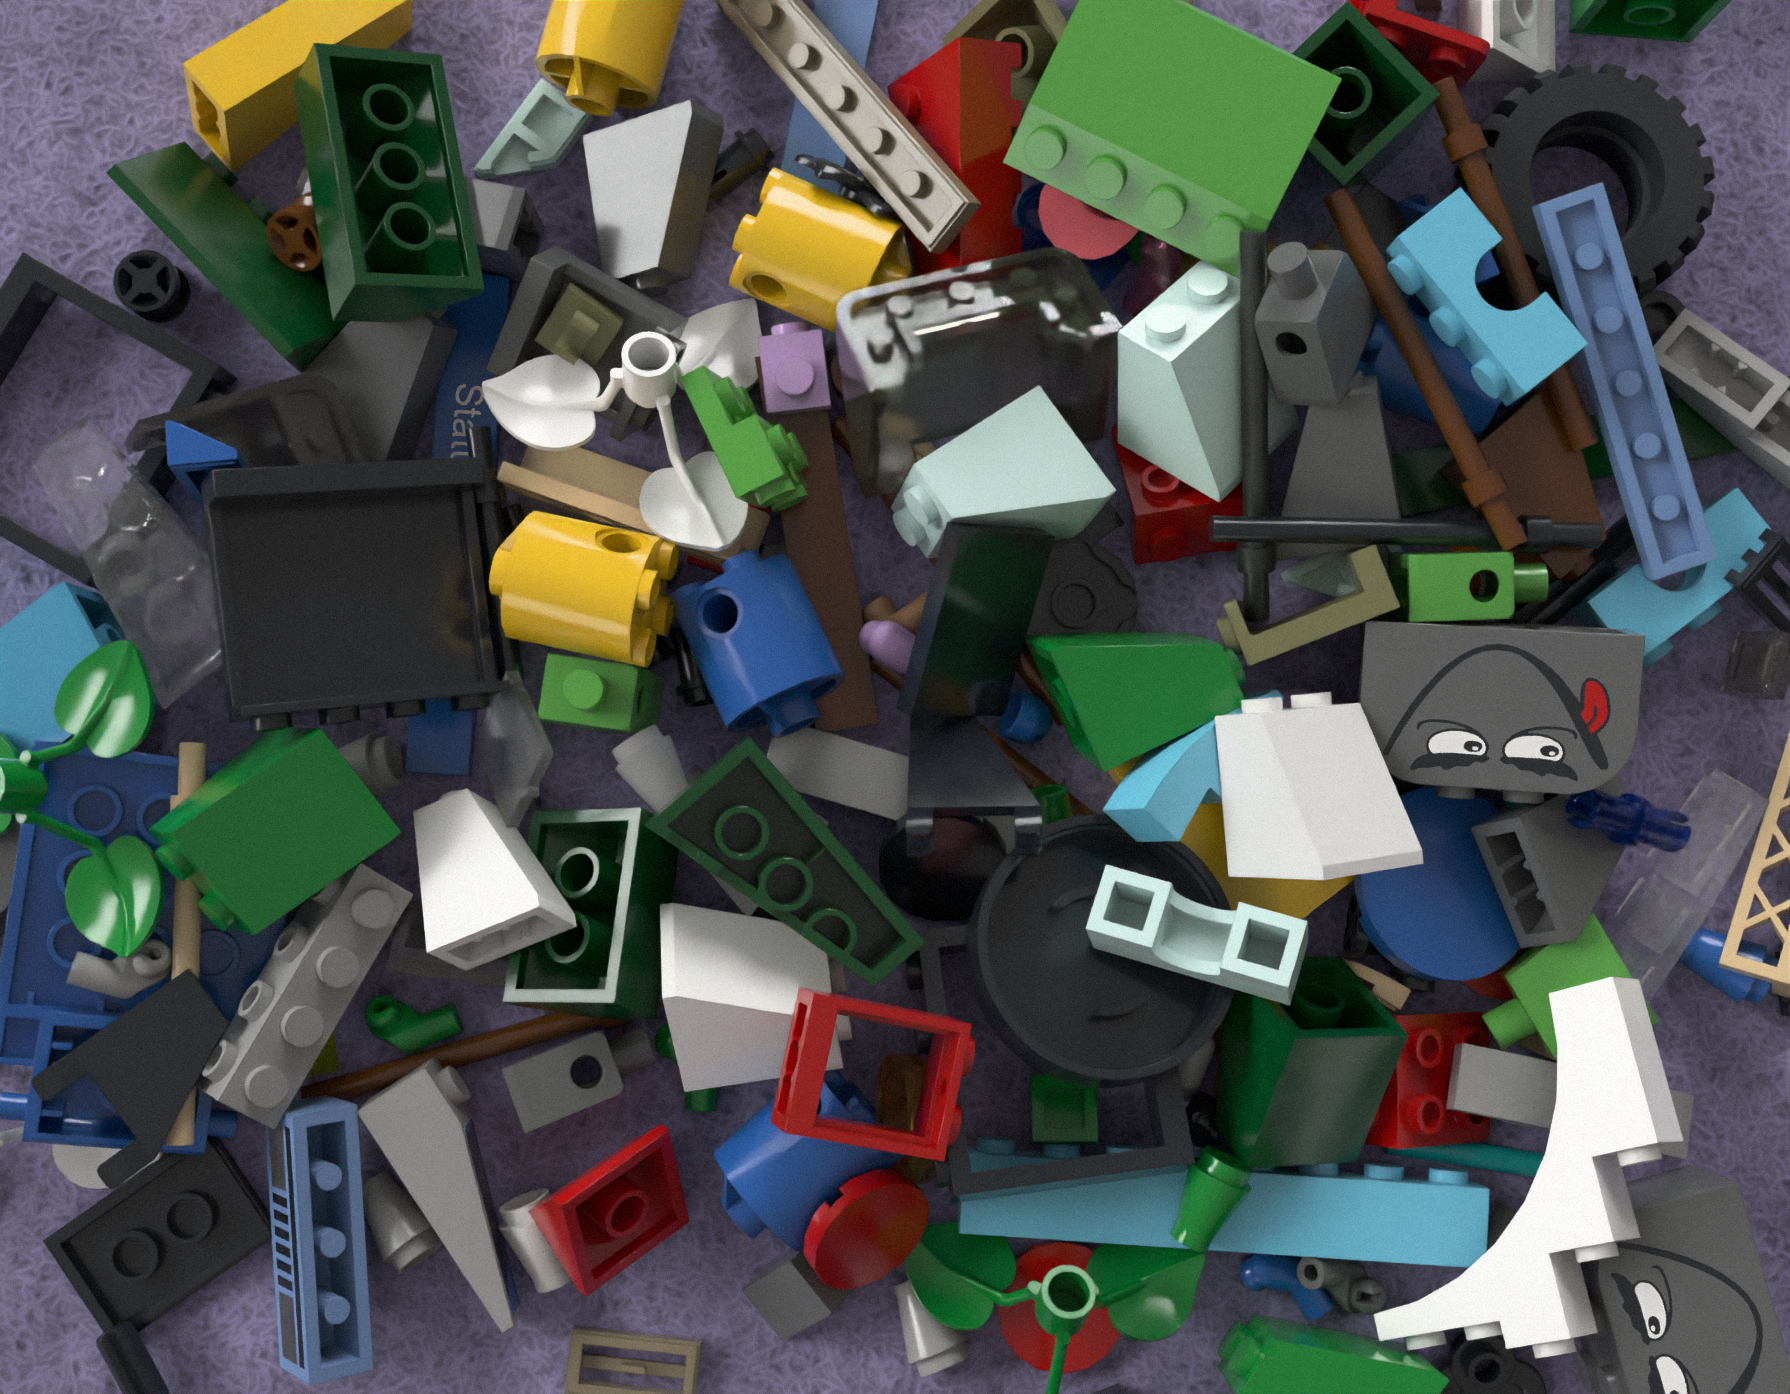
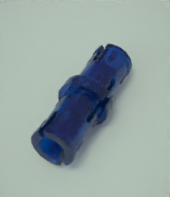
(1629, 820)

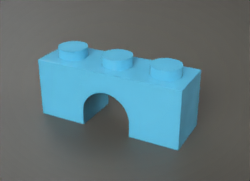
(1439, 265)
(1643, 607)

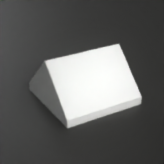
(1518, 35)

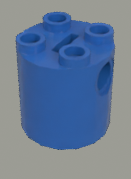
(1399, 387)
(759, 644)
(783, 1177)

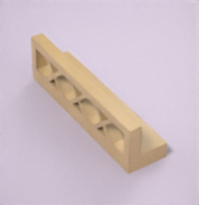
(605, 494)
(1759, 864)

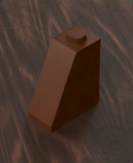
(1541, 475)

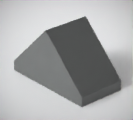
(793, 1295)

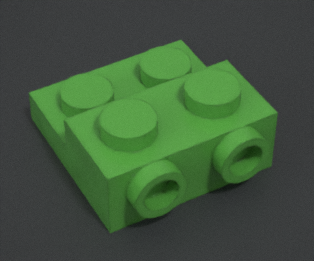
(754, 454)

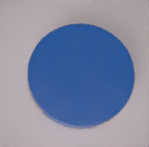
(1442, 914)

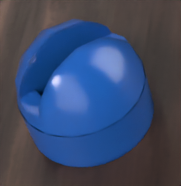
(1025, 718)

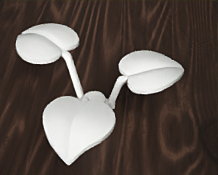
(554, 406)

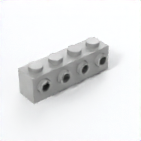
(302, 994)

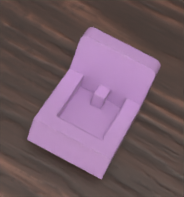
(794, 369)

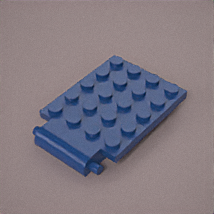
(45, 1015)

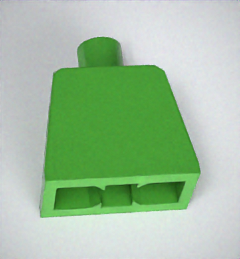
(1437, 584)
(599, 695)
(1547, 970)

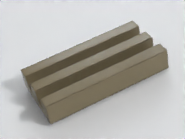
(636, 1341)

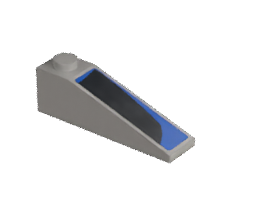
(437, 1155)

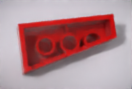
(967, 115)

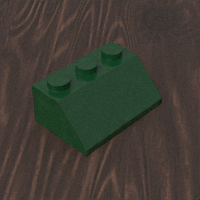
(614, 882)

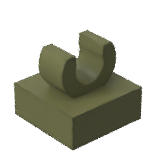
(579, 327)

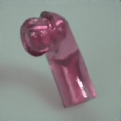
(1158, 270)

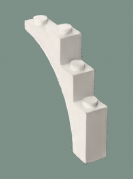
(1606, 1116)

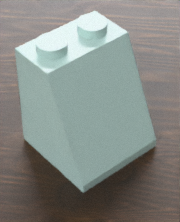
(1185, 383)
(1005, 471)

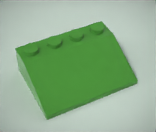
(1171, 122)

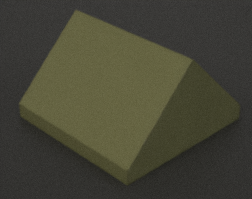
(1028, 22)

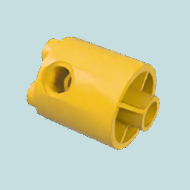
(608, 51)
(814, 249)
(585, 587)

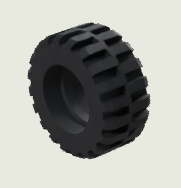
(1628, 130)

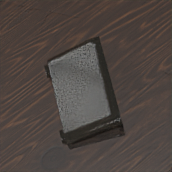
(962, 344)

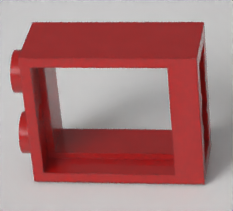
(806, 1061)

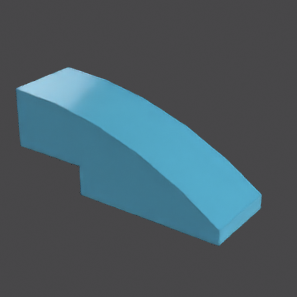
(1170, 783)

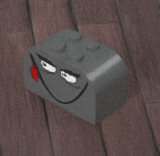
(1501, 704)
(1684, 1299)

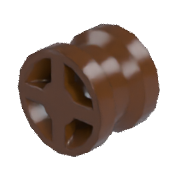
(295, 236)

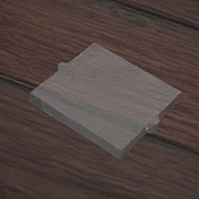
(513, 750)

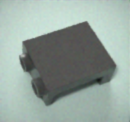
(537, 296)

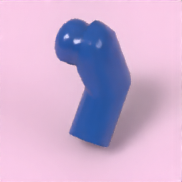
(1280, 1273)

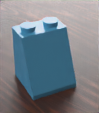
(40, 652)

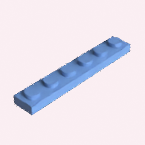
(1625, 382)

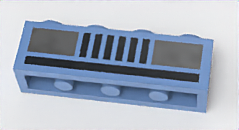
(319, 1240)

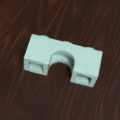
(1236, 949)

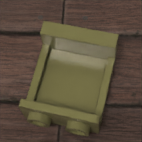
(1370, 599)

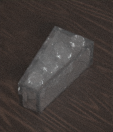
(139, 555)

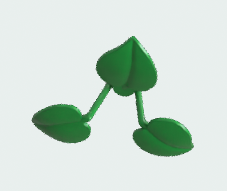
(110, 708)
(1141, 1286)

